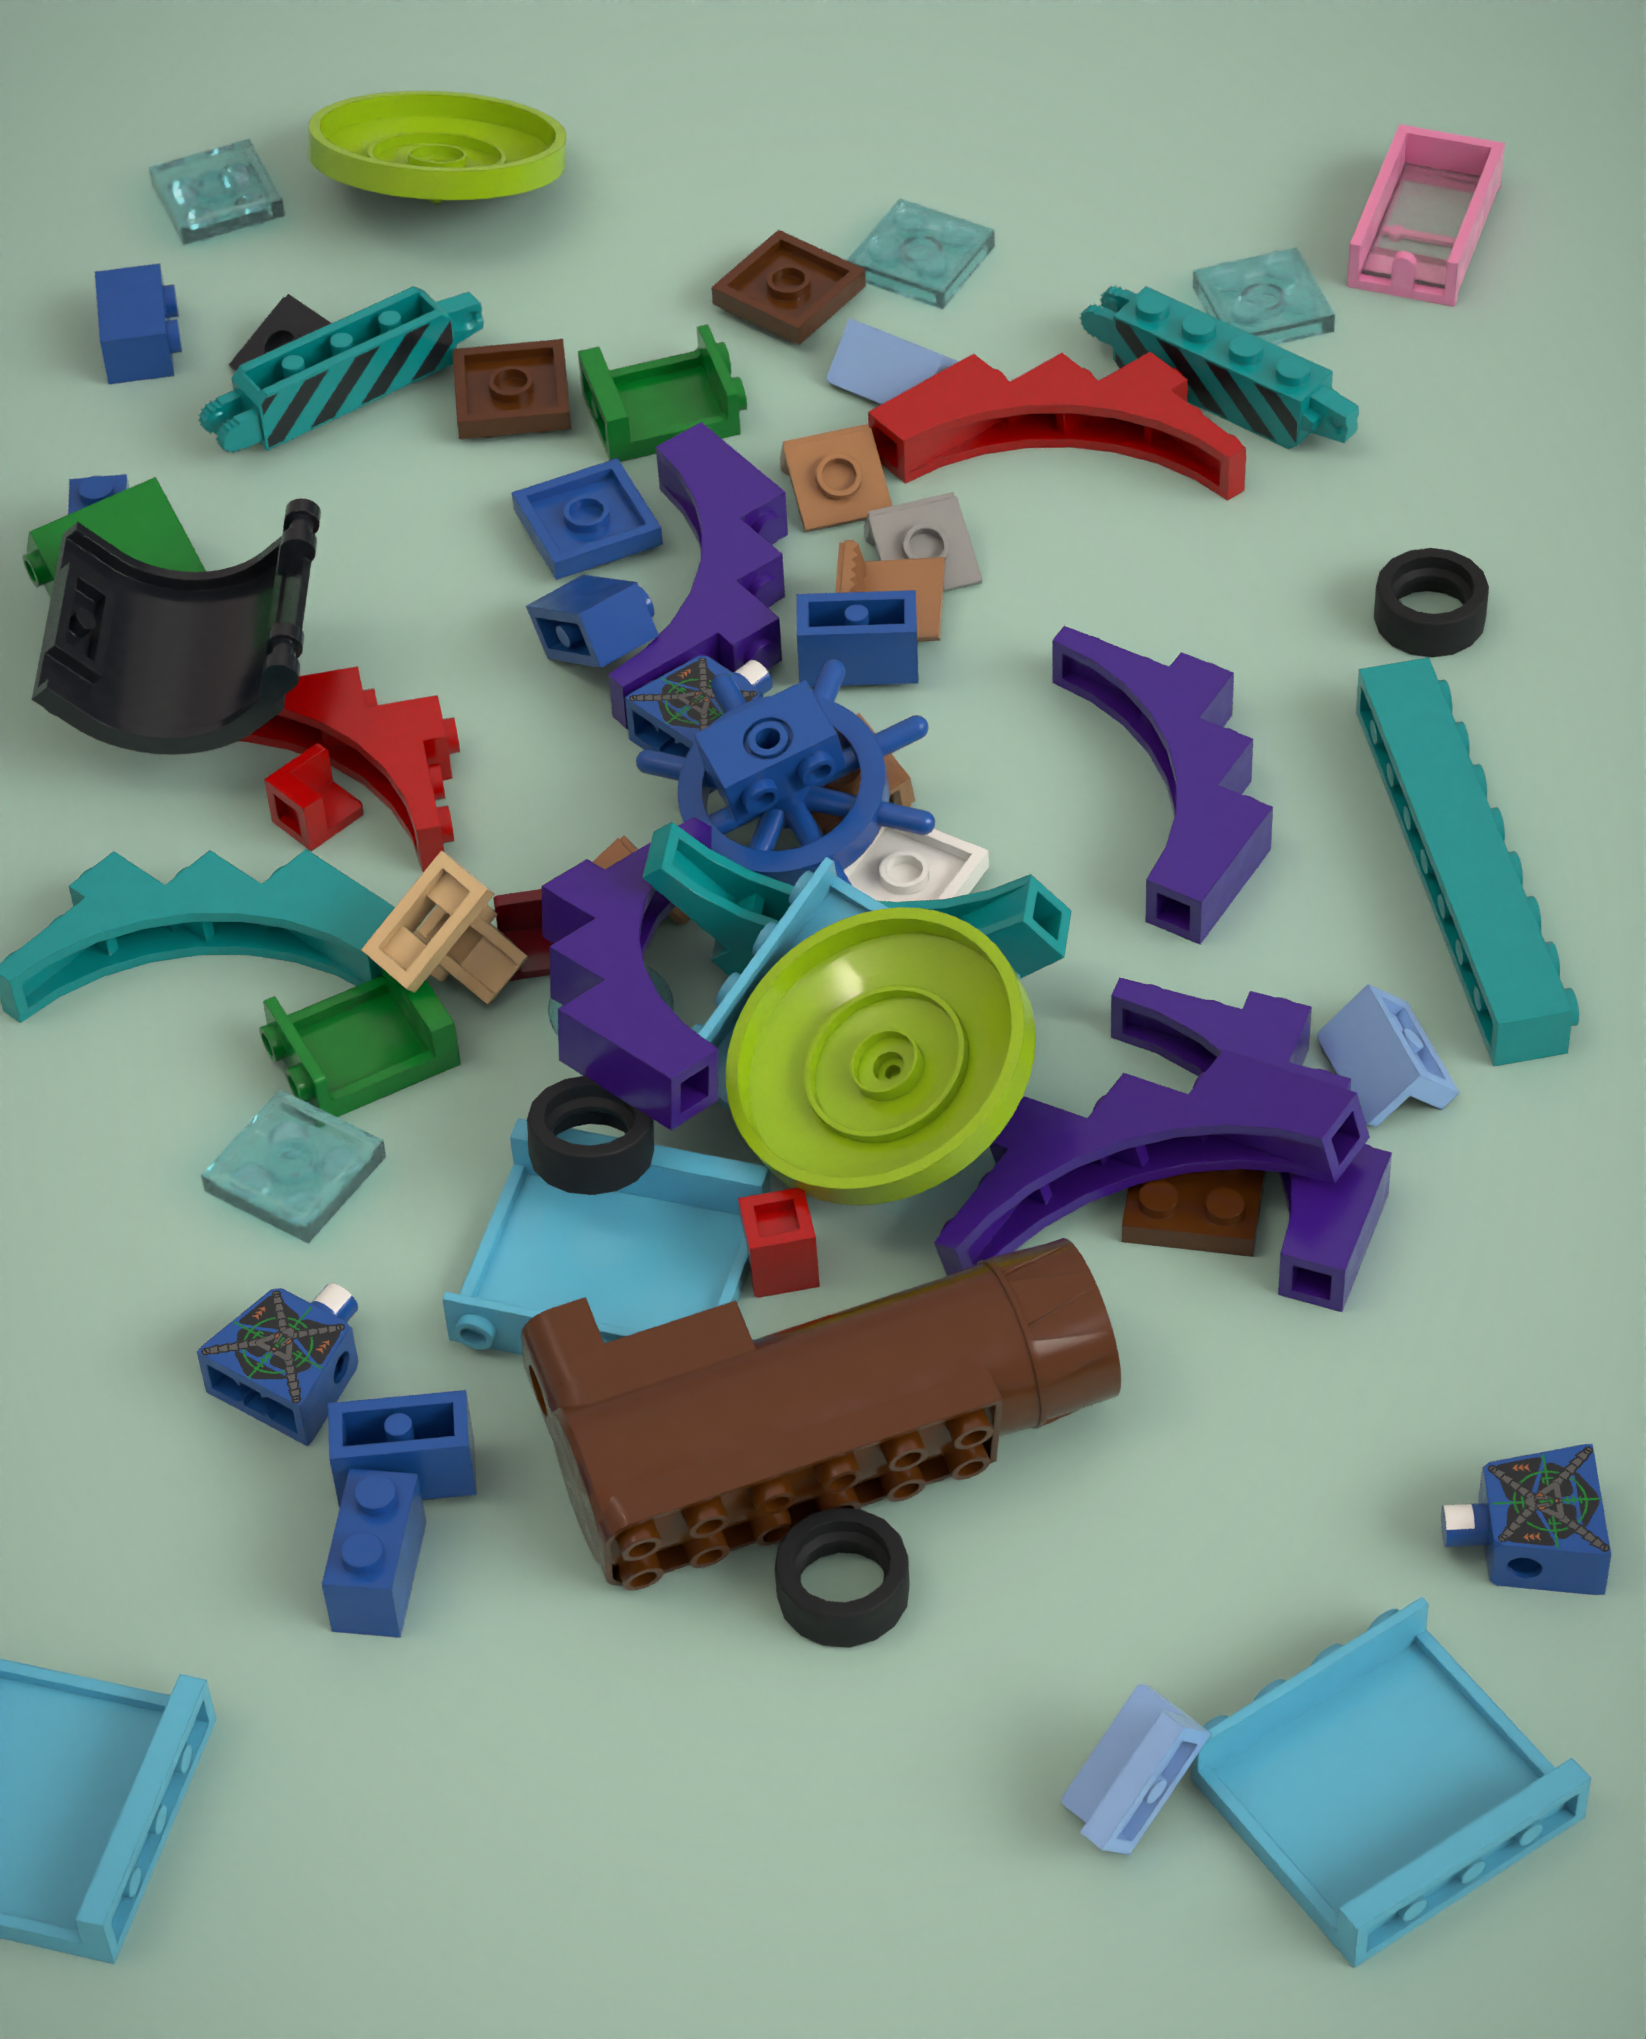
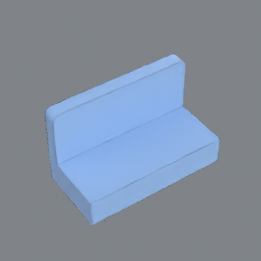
(881, 363)
(1385, 1055)
(1133, 1770)

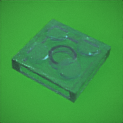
(216, 192)
(922, 253)
(1266, 296)
(293, 1166)

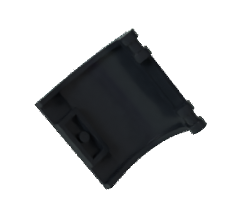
(173, 654)

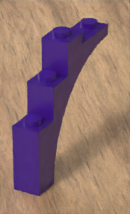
(740, 573)
(1180, 723)
(611, 1013)
(1142, 1132)
(1327, 1221)

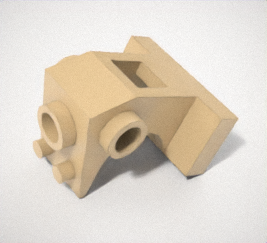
(452, 938)

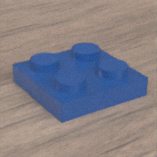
(587, 518)

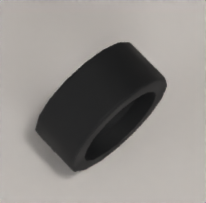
(1436, 572)
(587, 1167)
(842, 1532)

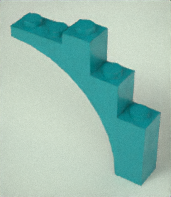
(738, 903)
(209, 908)

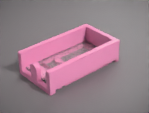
(1425, 215)

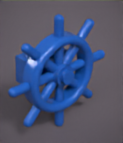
(771, 766)

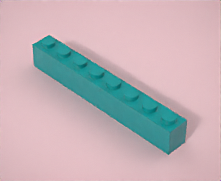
(1464, 863)

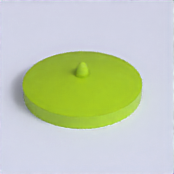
(437, 145)
(880, 1056)

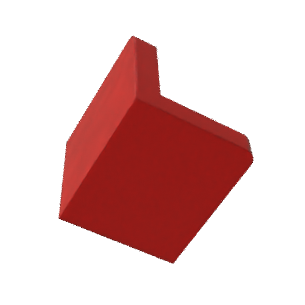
(308, 801)
(779, 1242)

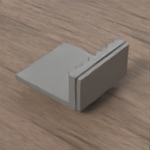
(926, 530)

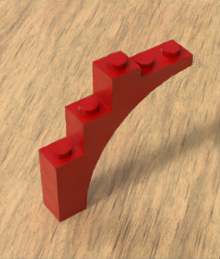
(1056, 405)
(389, 748)

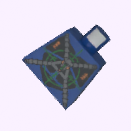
(681, 702)
(284, 1359)
(1538, 1522)

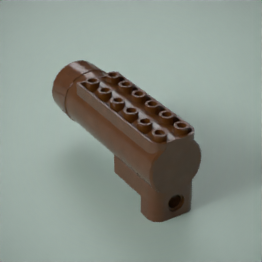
(728, 1441)

